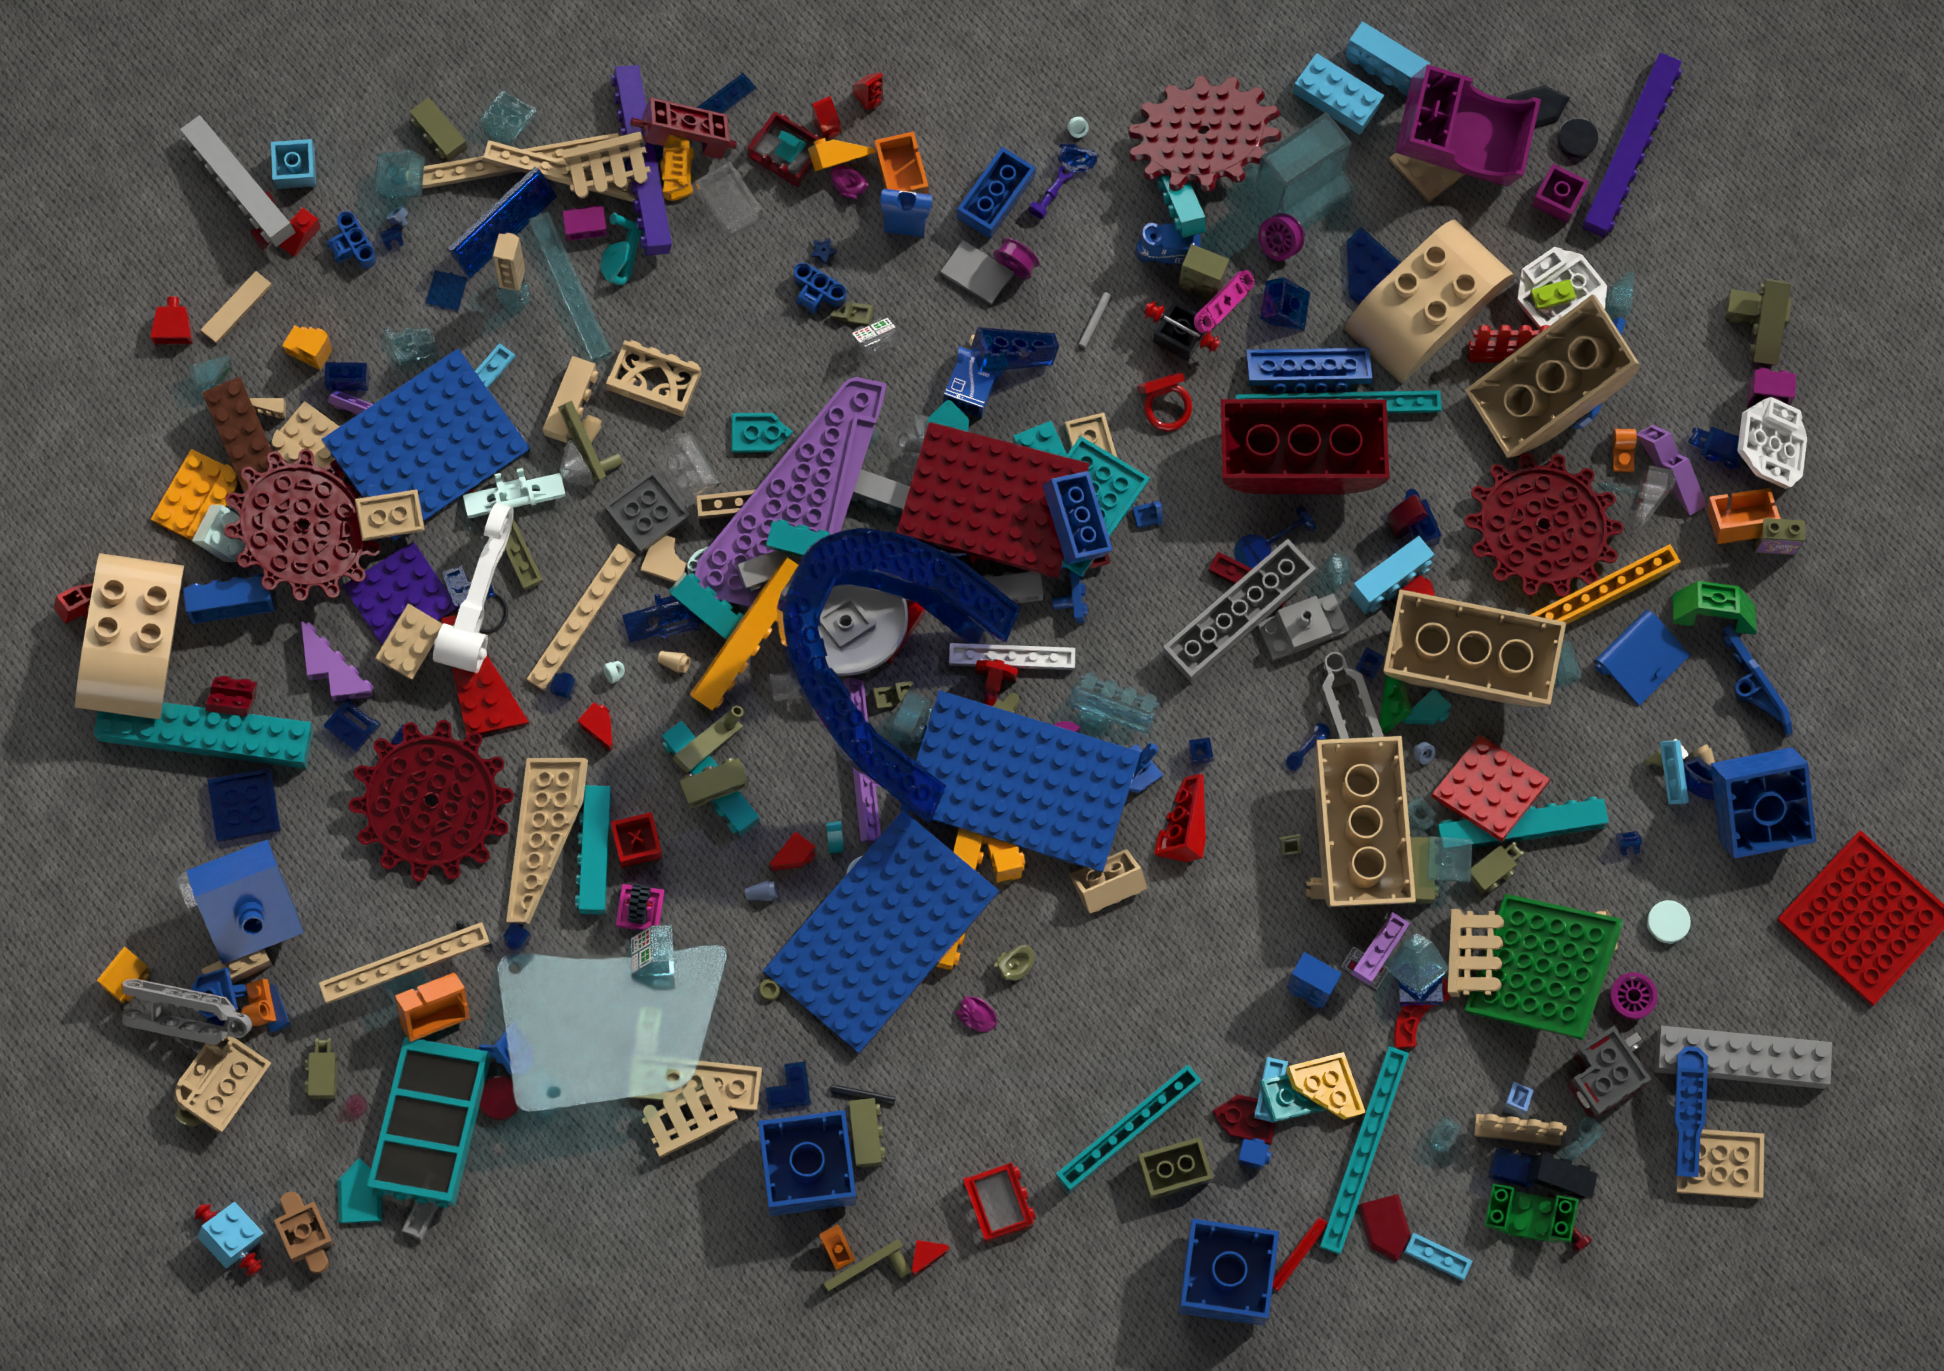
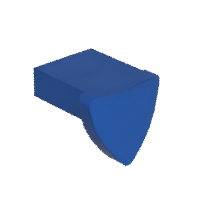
(1148, 514)

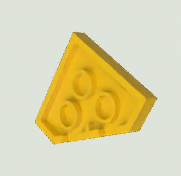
(1329, 1084)

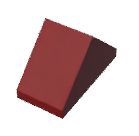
(926, 1254)

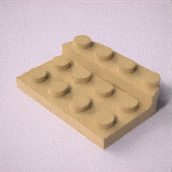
(305, 431)
(220, 1081)

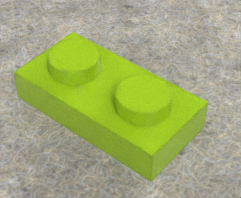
(1553, 294)

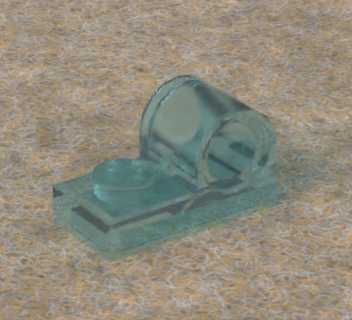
(1587, 1140)

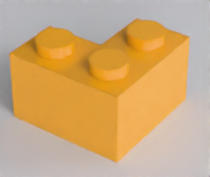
(308, 346)
(1005, 860)

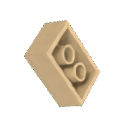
(409, 642)

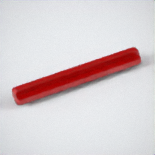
(1299, 1253)

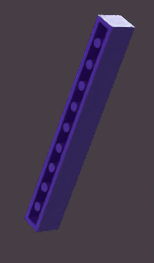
(1632, 143)
(648, 196)

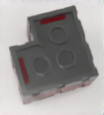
(1608, 1073)

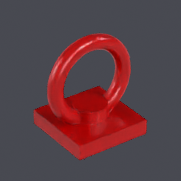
(1161, 387)

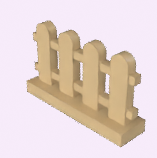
(594, 153)
(1468, 943)
(701, 1117)
(1518, 1129)

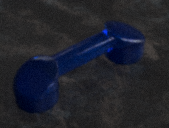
(1295, 759)

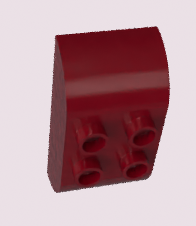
(1304, 445)

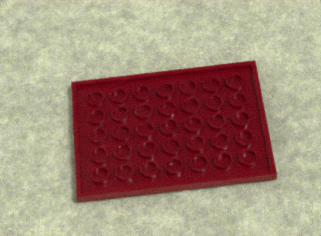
(986, 499)

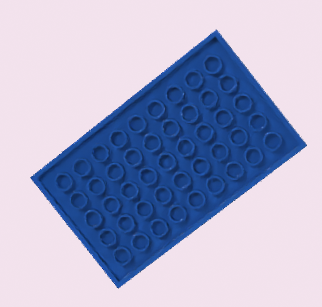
(1026, 780)
(881, 931)

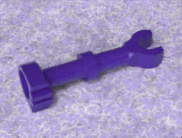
(1039, 209)

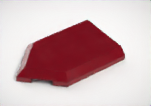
(1239, 1121)
(1385, 1225)

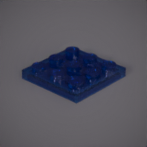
(244, 804)

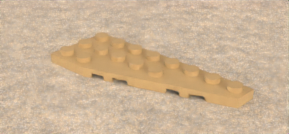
(547, 812)

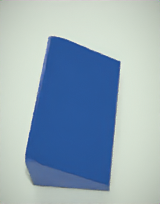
(281, 1017)

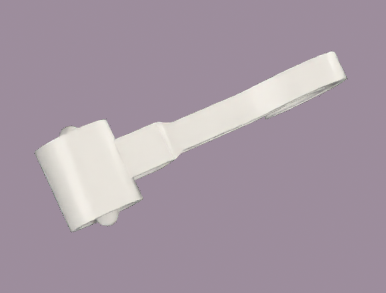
(462, 643)

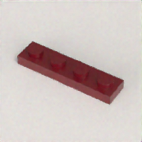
(1229, 569)

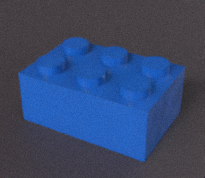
(1313, 981)

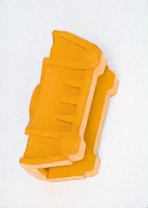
(677, 168)

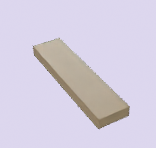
(236, 307)

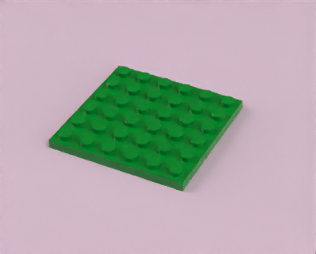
(1549, 968)

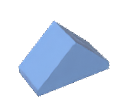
(1517, 1101)

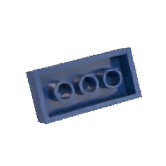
(996, 192)
(1077, 517)
(227, 599)

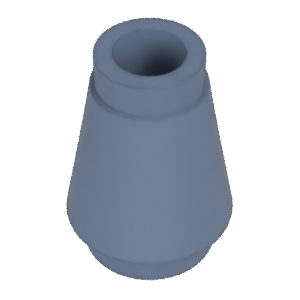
(762, 892)

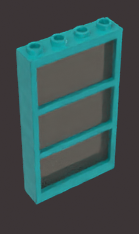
(429, 1122)

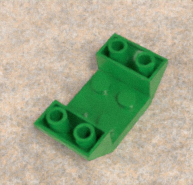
(1714, 600)
(1531, 1215)

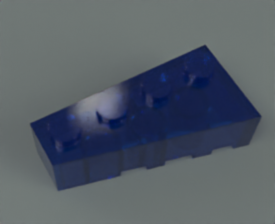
(1013, 349)

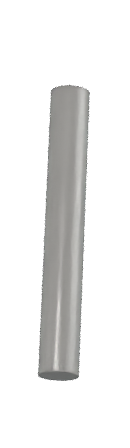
(1094, 320)

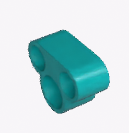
(834, 837)

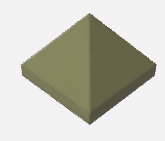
(1290, 845)

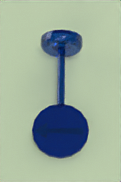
(1254, 548)

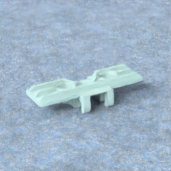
(514, 493)

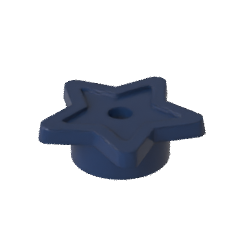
(823, 245)

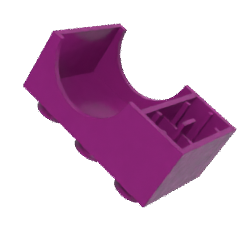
(1465, 128)

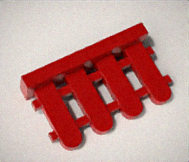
(1497, 351)

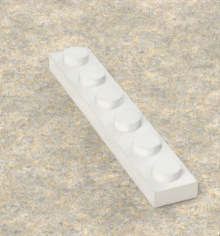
(1016, 656)

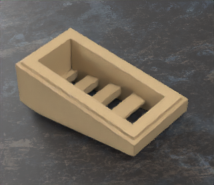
(270, 406)

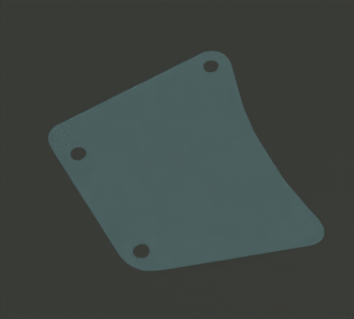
(601, 1029)

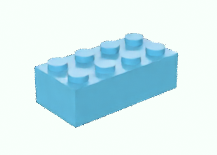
(1384, 57)
(1338, 93)
(1392, 575)

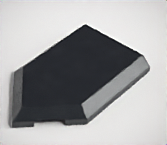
(1551, 103)

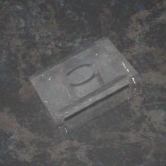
(574, 469)

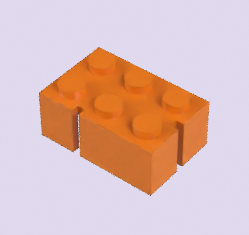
(901, 163)
(1744, 515)
(432, 1007)

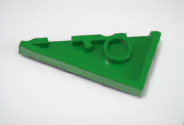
(1394, 705)

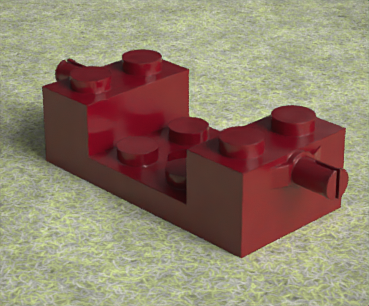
(671, 118)

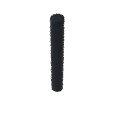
(863, 1094)

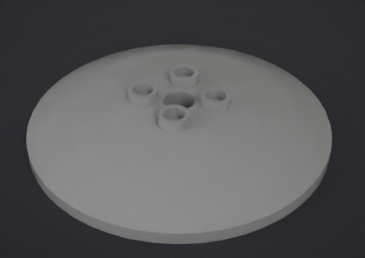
(873, 635)

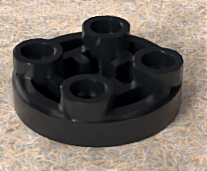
(1577, 137)

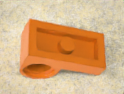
(1623, 449)
(261, 1005)

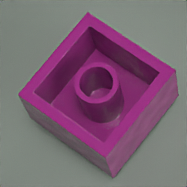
(1560, 193)
(1768, 384)

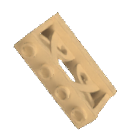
(656, 359)

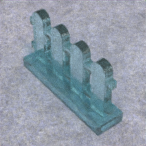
(1117, 711)

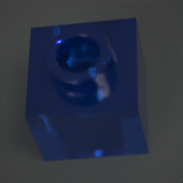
(1372, 657)
(563, 685)
(1200, 744)
(516, 937)

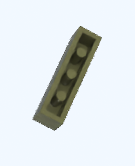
(1770, 321)

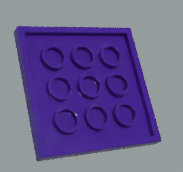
(395, 583)

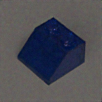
(1285, 304)

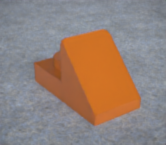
(836, 1247)

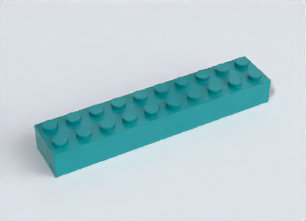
(212, 734)

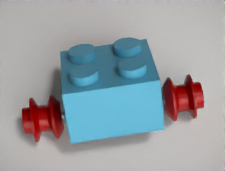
(230, 1236)

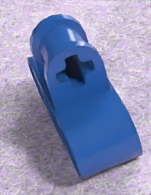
(346, 246)
(812, 296)

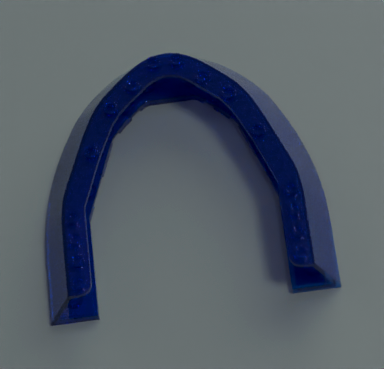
(899, 568)

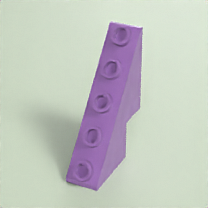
(1664, 454)
(325, 663)

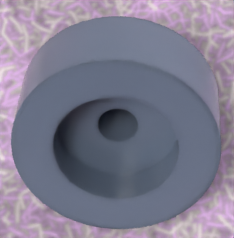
(398, 216)
(1424, 752)

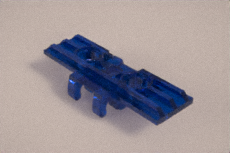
(668, 611)

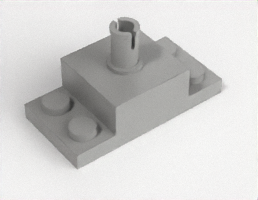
(1303, 626)

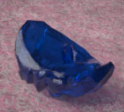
(1076, 158)

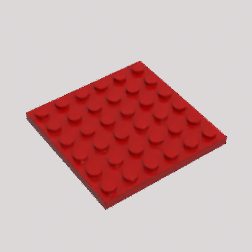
(1865, 918)

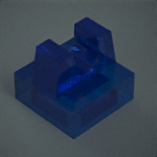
(391, 234)
(1629, 839)

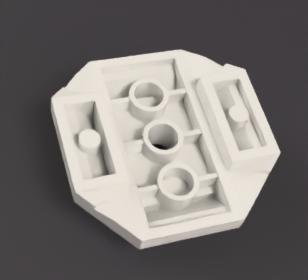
(1555, 267)
(1773, 442)

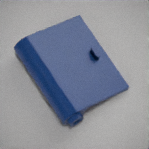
(1640, 654)

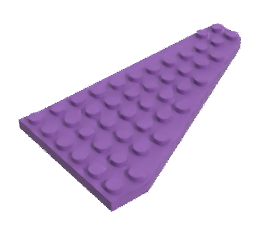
(805, 488)

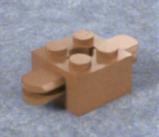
(304, 1232)

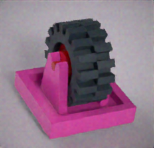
(639, 907)

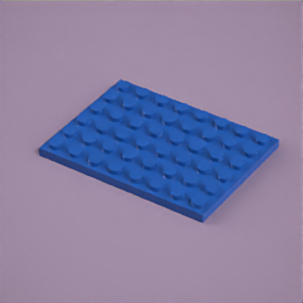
(428, 436)

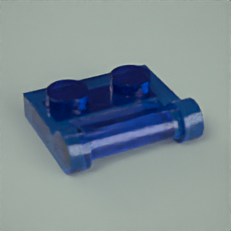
(347, 730)

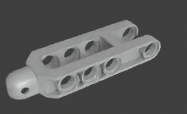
(1340, 674)
(160, 1021)

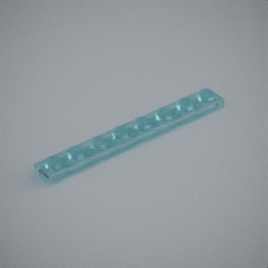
(570, 286)

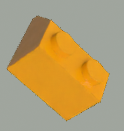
(122, 968)

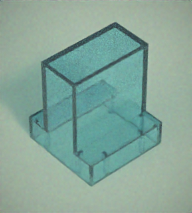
(1304, 173)

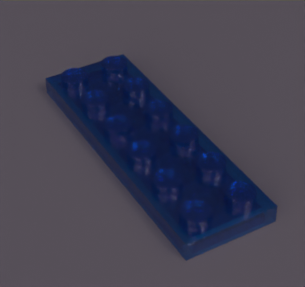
(507, 215)

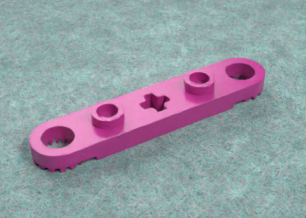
(1216, 308)

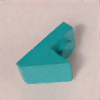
(789, 146)

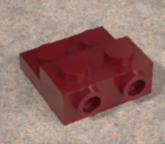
(231, 696)

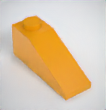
(836, 152)

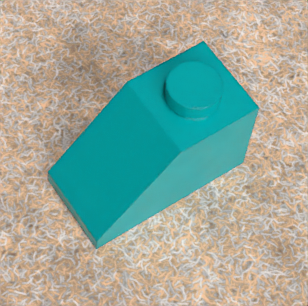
(1429, 710)

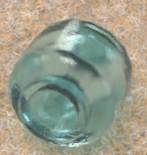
(1338, 569)

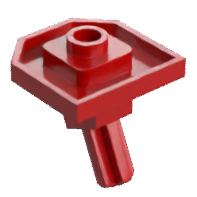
(996, 672)

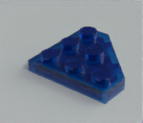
(1367, 264)

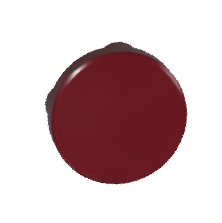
(498, 1098)

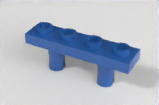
(1075, 599)

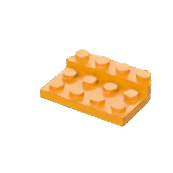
(191, 493)

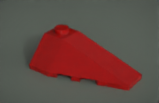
(1186, 830)

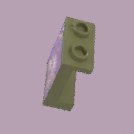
(1780, 537)

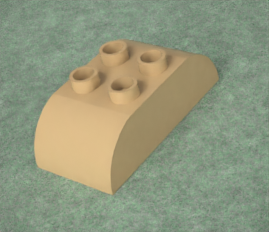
(1427, 300)
(1554, 379)
(129, 636)
(1474, 650)
(1363, 822)

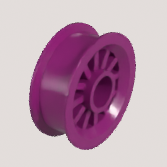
(1280, 226)
(1016, 258)
(1640, 980)

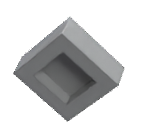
(1632, 1041)

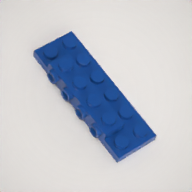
(1309, 369)

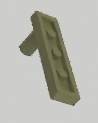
(584, 445)
(710, 740)
(890, 1250)

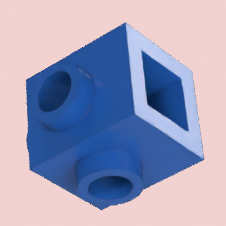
(1254, 1153)

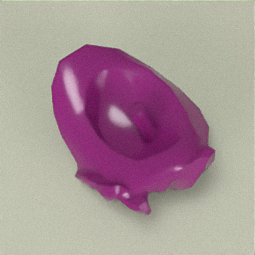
(848, 181)
(977, 1014)

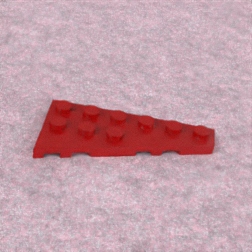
(485, 698)

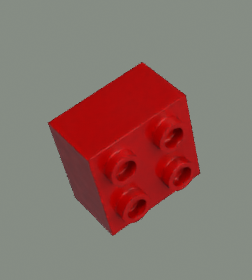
(636, 840)

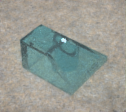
(1418, 963)

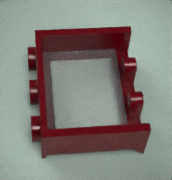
(766, 142)

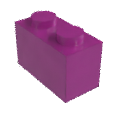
(584, 223)

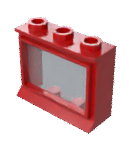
(999, 1202)

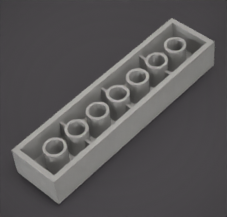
(1239, 610)
(1749, 1056)

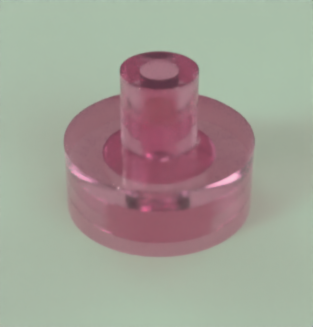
(360, 1108)

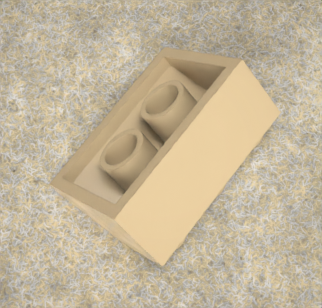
(1119, 880)

